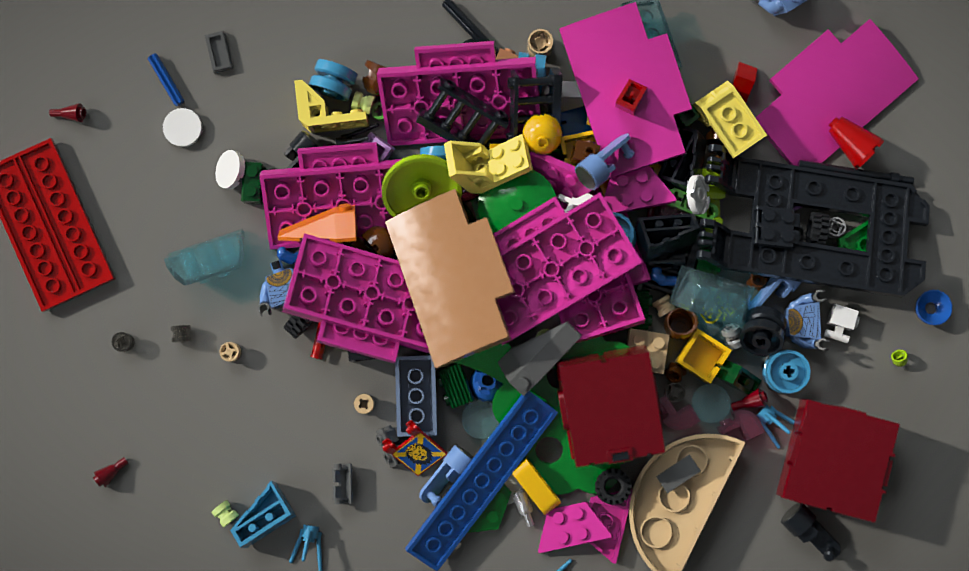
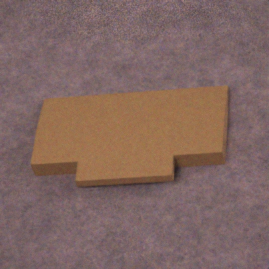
(452, 277)

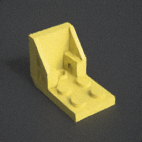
(311, 104)
(730, 118)
(484, 169)

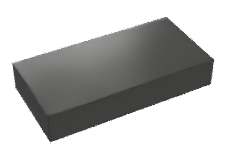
(218, 52)
(678, 473)

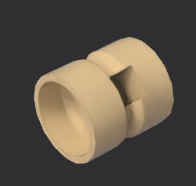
(540, 42)

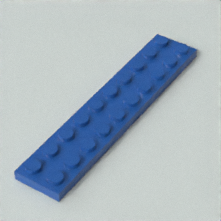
(481, 480)

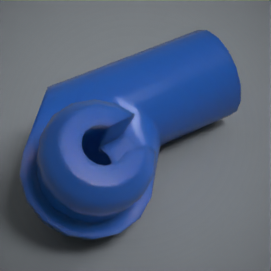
(286, 256)
(662, 280)

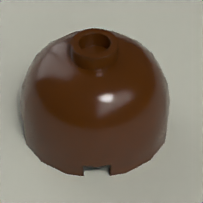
(380, 241)

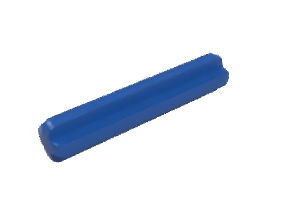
(165, 79)

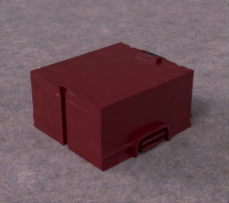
(610, 406)
(838, 459)

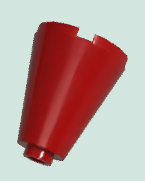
(854, 140)

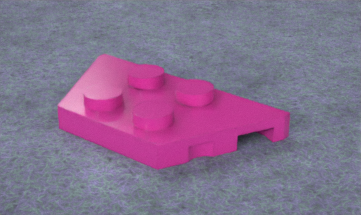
(559, 174)
(637, 191)
(614, 519)
(572, 527)

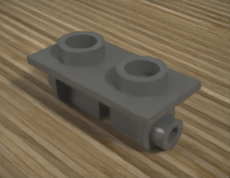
(391, 434)
(343, 475)

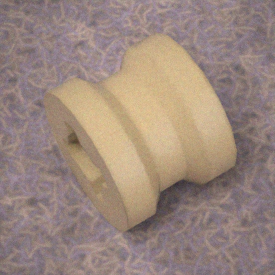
(663, 305)
(227, 350)
(364, 403)

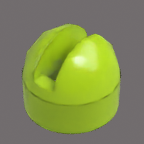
(899, 358)

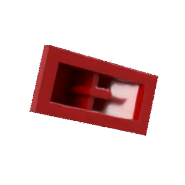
(744, 79)
(630, 97)

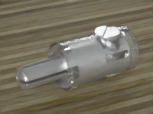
(523, 505)

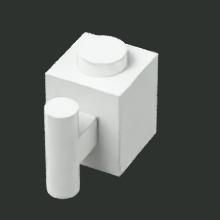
(842, 319)

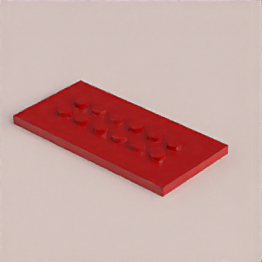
(49, 227)

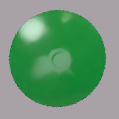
(514, 199)

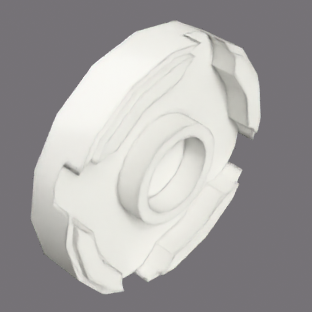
(182, 127)
(230, 169)
(697, 195)

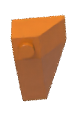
(334, 224)

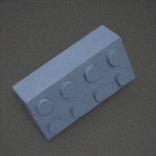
(416, 394)

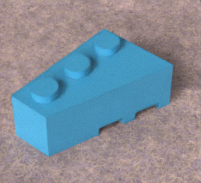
(263, 517)

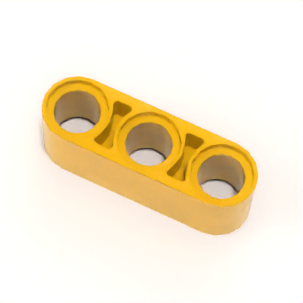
(536, 486)

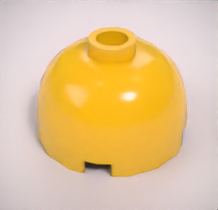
(542, 134)

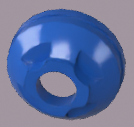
(942, 303)
(479, 390)

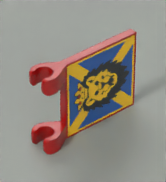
(417, 452)

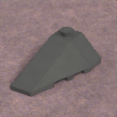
(533, 359)

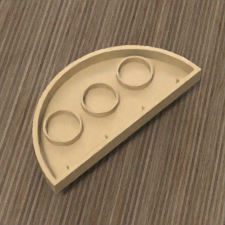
(670, 523)

